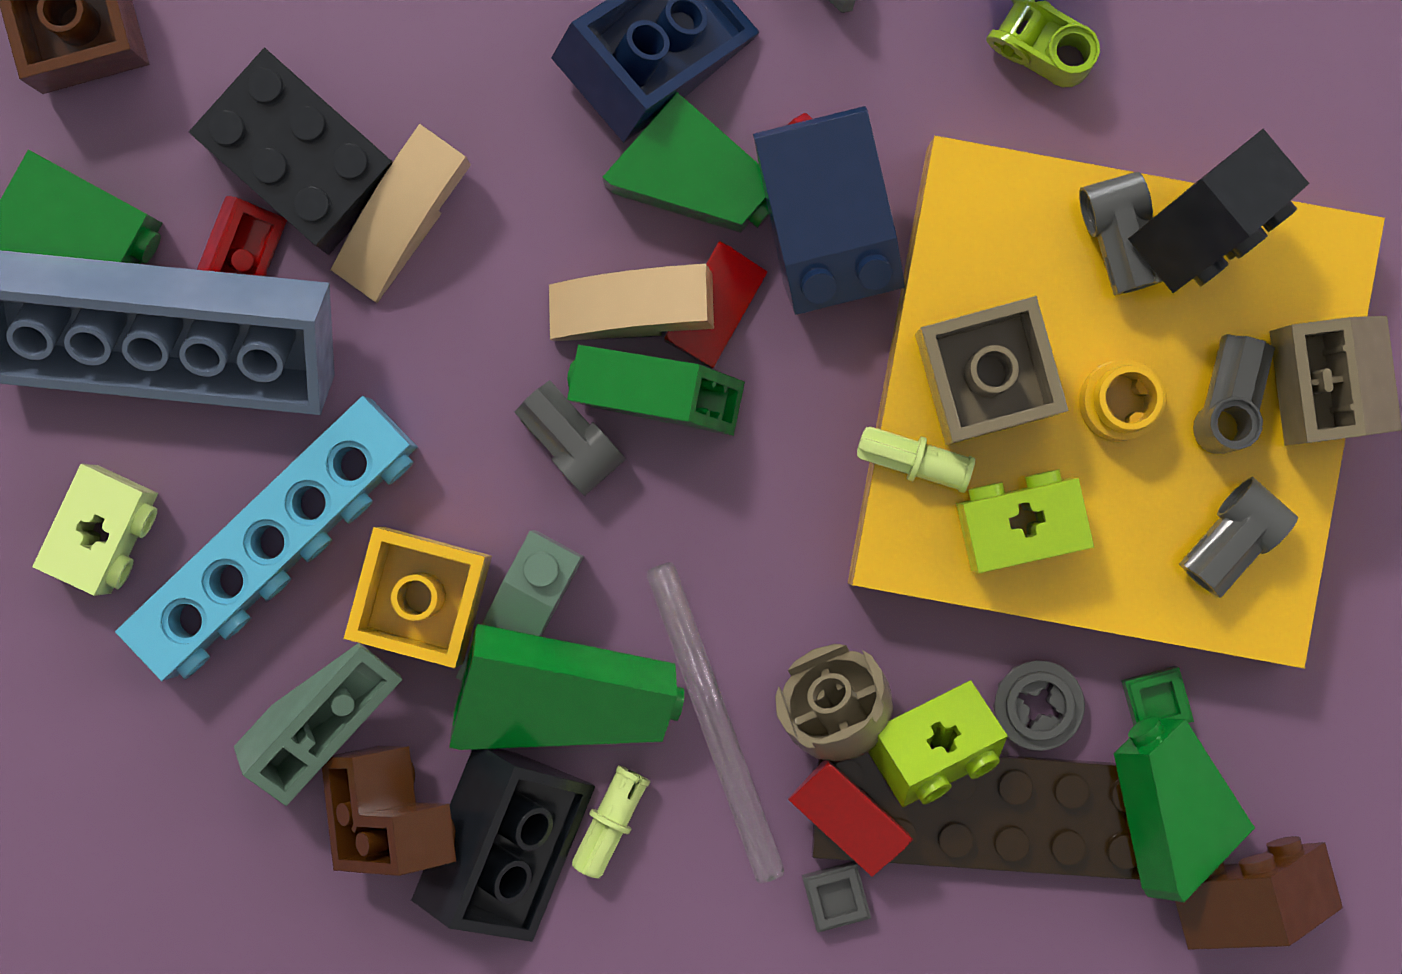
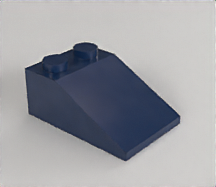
(642, 52)
(829, 210)

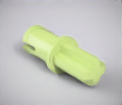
(916, 458)
(609, 822)

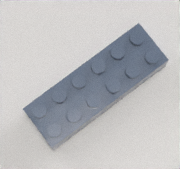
(165, 333)

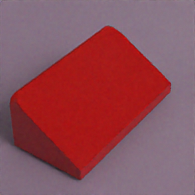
(242, 239)
(734, 287)
(850, 818)

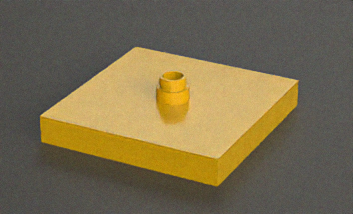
(1133, 377)

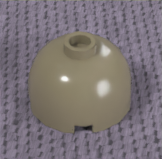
(835, 703)

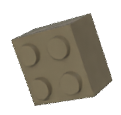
(991, 370)

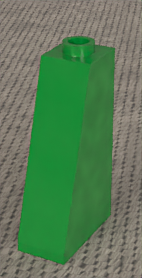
(559, 694)

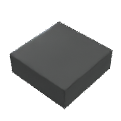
(836, 896)

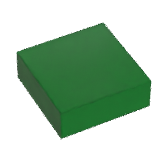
(1157, 695)

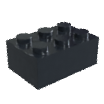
(293, 150)

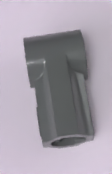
(1113, 214)
(1237, 389)
(578, 447)
(1248, 525)

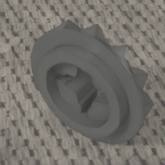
(1063, 694)

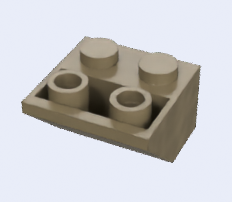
(1335, 379)

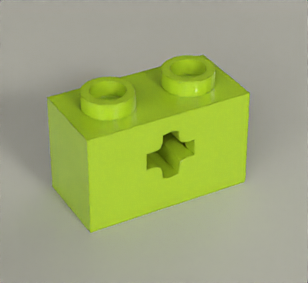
(1058, 528)
(950, 721)

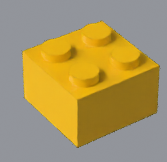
(417, 597)

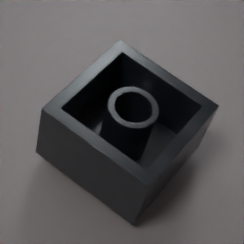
(1221, 214)

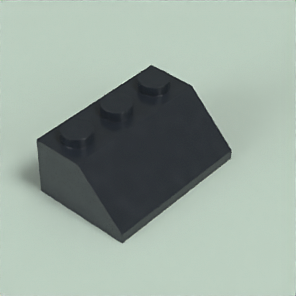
(509, 845)

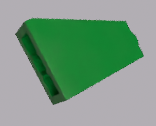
(690, 170)
(66, 216)
(655, 389)
(1176, 808)

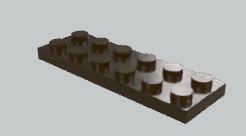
(1014, 818)

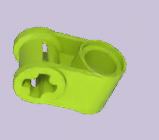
(1039, 41)

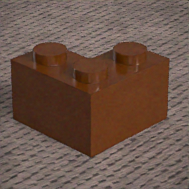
(376, 817)
(1263, 898)

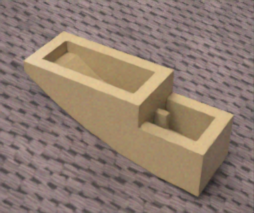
(400, 213)
(632, 303)

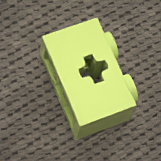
(73, 547)

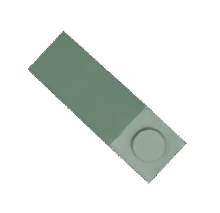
(532, 587)
(313, 722)

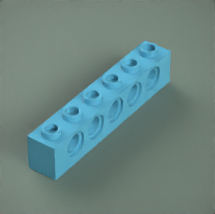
(155, 627)

